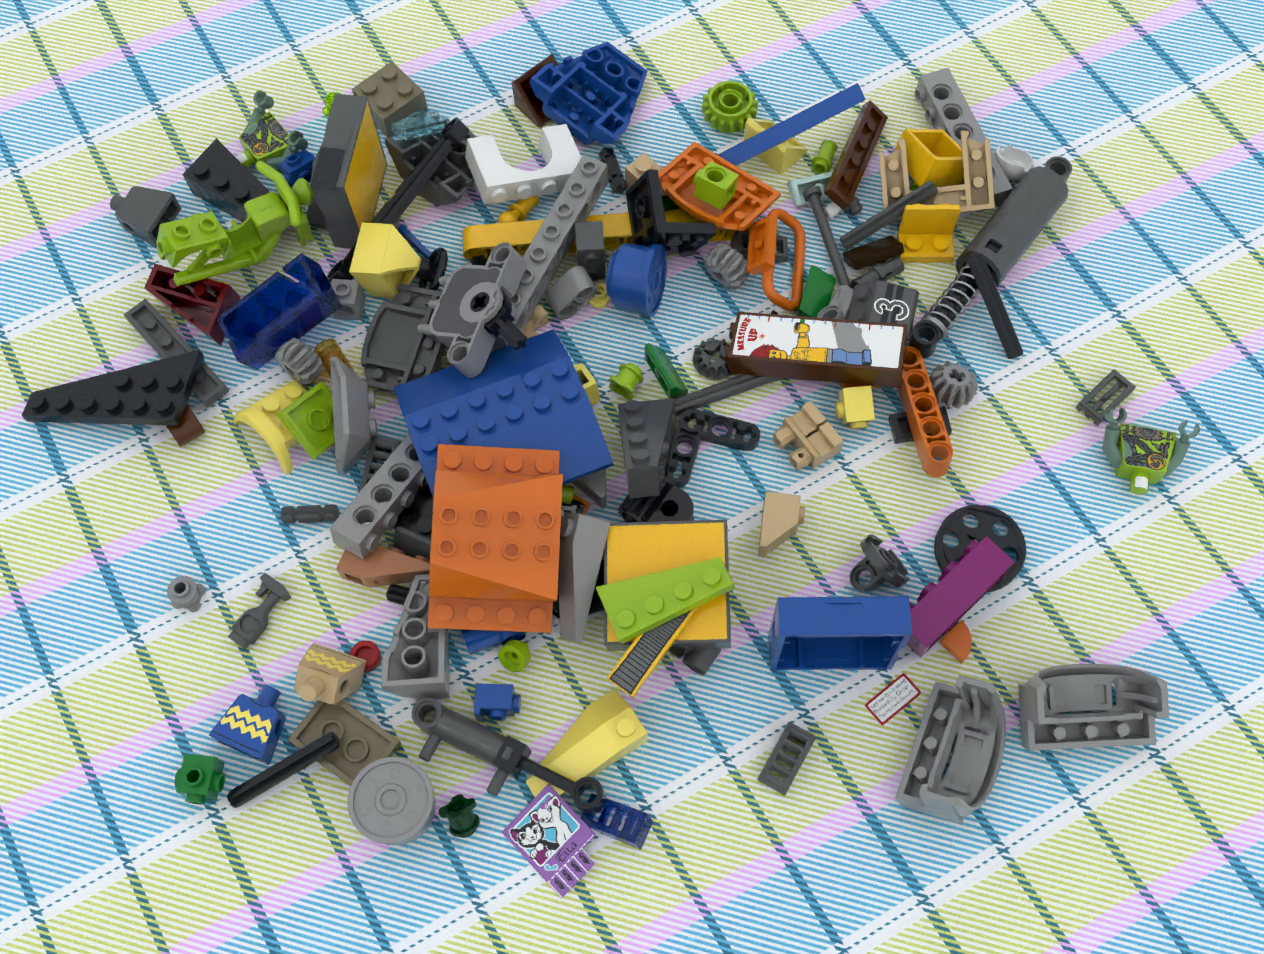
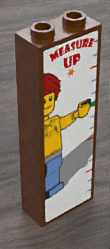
(817, 349)

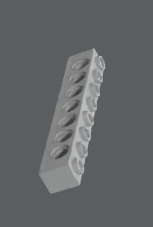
(556, 237)

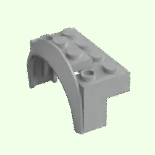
(1089, 688)
(975, 755)

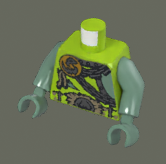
(266, 138)
(1143, 452)

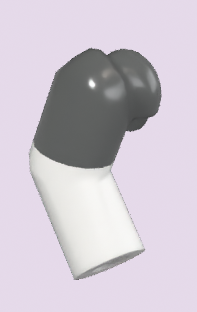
(832, 209)

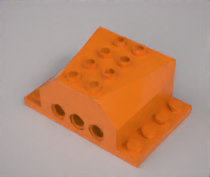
(495, 539)

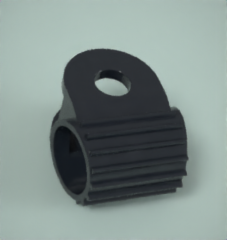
(670, 505)

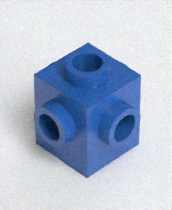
(297, 167)

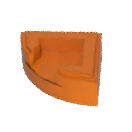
(958, 641)

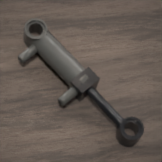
(500, 751)

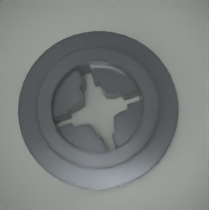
(701, 359)

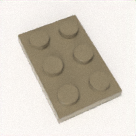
(359, 738)

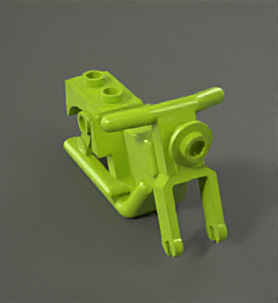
(243, 243)

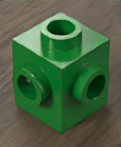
(200, 778)

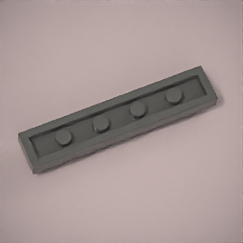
(169, 343)

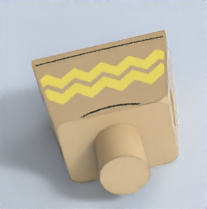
(328, 675)

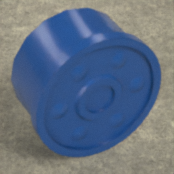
(637, 277)

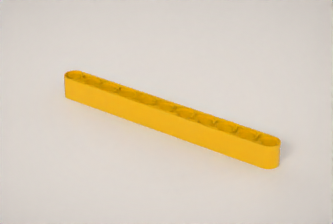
(616, 231)

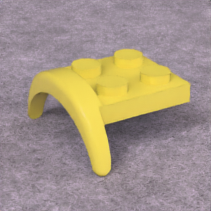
(265, 422)

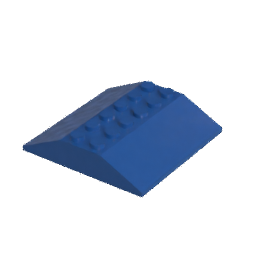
(515, 402)

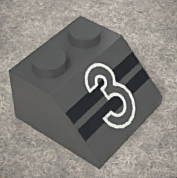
(884, 304)

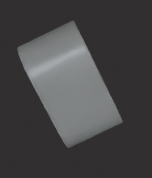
(571, 292)

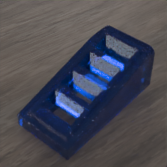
(639, 832)

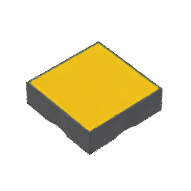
(361, 170)
(653, 547)

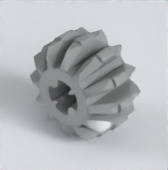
(727, 266)
(299, 361)
(953, 384)

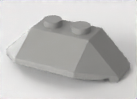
(351, 415)

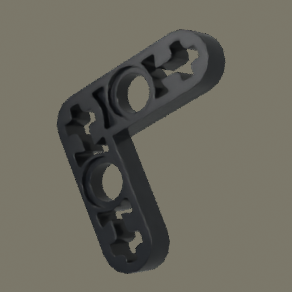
(696, 435)

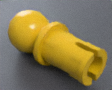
(519, 210)

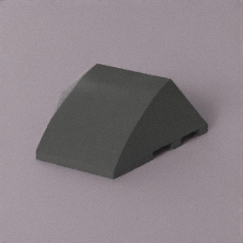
(449, 179)

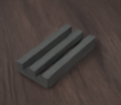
(1092, 411)

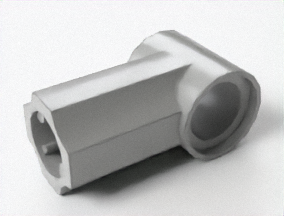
(839, 304)

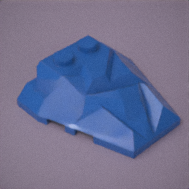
(591, 93)

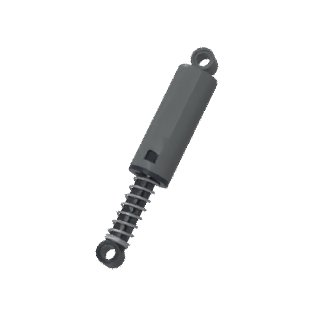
(1002, 244)

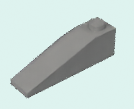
(579, 564)
(417, 655)

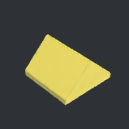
(780, 156)

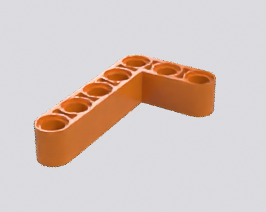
(922, 422)

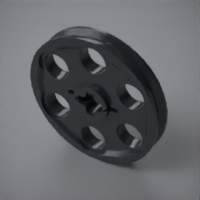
(986, 517)

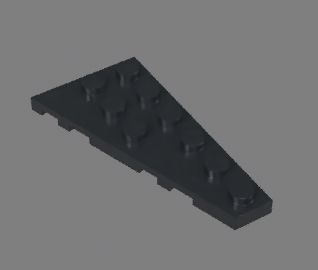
(134, 395)

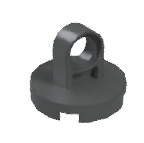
(882, 565)

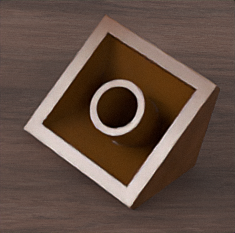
(524, 95)

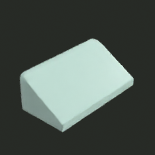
(797, 187)

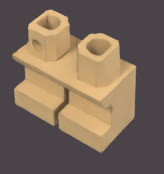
(810, 435)

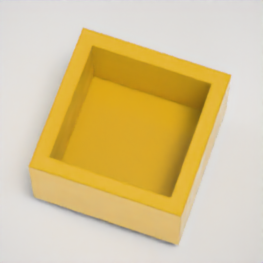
(933, 157)

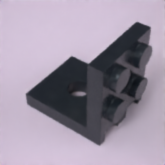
(649, 221)

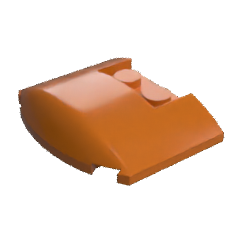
(747, 204)

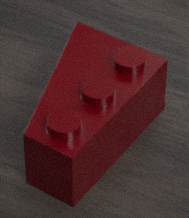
(194, 302)

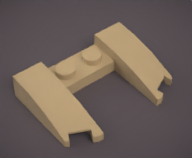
(972, 196)

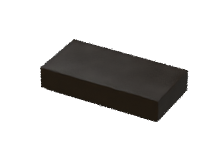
(873, 252)

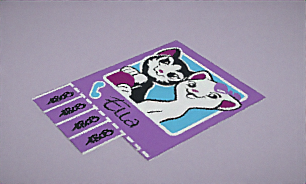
(552, 840)

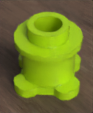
(626, 380)

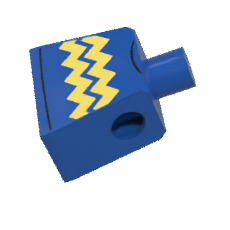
(252, 725)

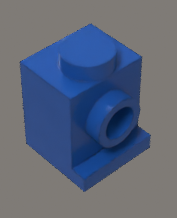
(496, 701)

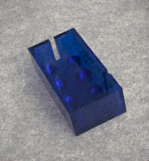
(278, 311)

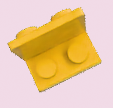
(928, 233)

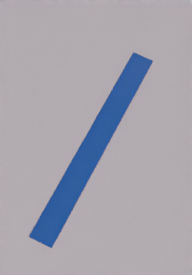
(794, 125)

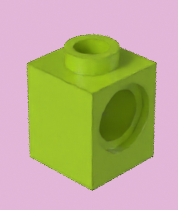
(715, 185)

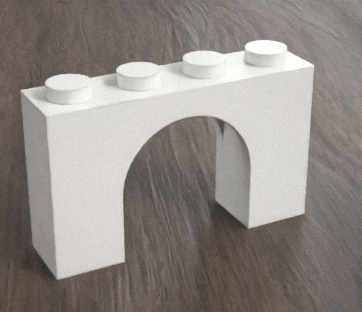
(502, 182)

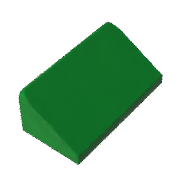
(816, 292)
(664, 371)

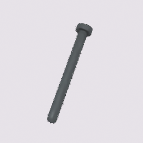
(813, 196)

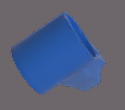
(482, 639)

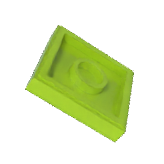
(311, 420)

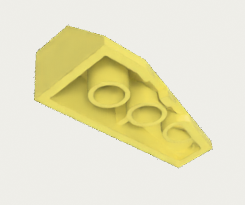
(593, 742)

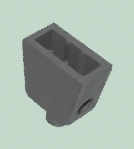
(144, 211)

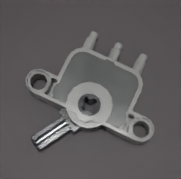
(477, 308)

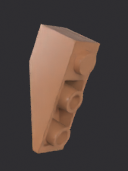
(382, 567)

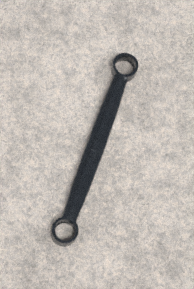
(450, 137)

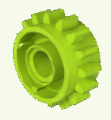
(729, 106)

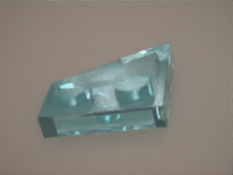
(419, 124)

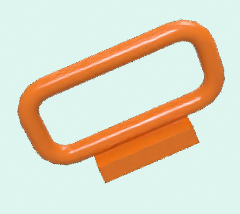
(762, 256)

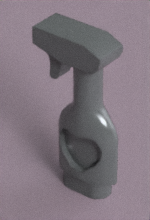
(255, 620)

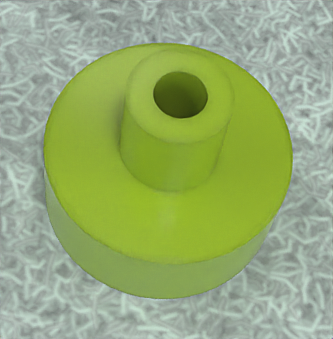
(514, 655)

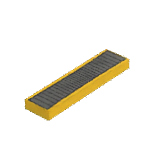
(646, 654)

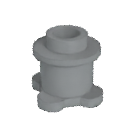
(185, 593)

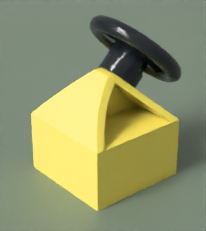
(386, 260)

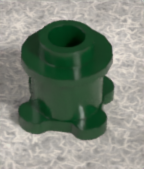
(460, 816)

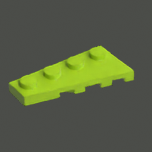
(656, 598)

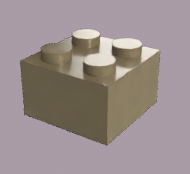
(391, 96)

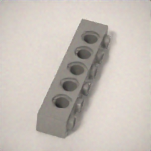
(949, 111)
(367, 506)

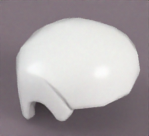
(1014, 162)

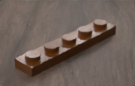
(855, 155)

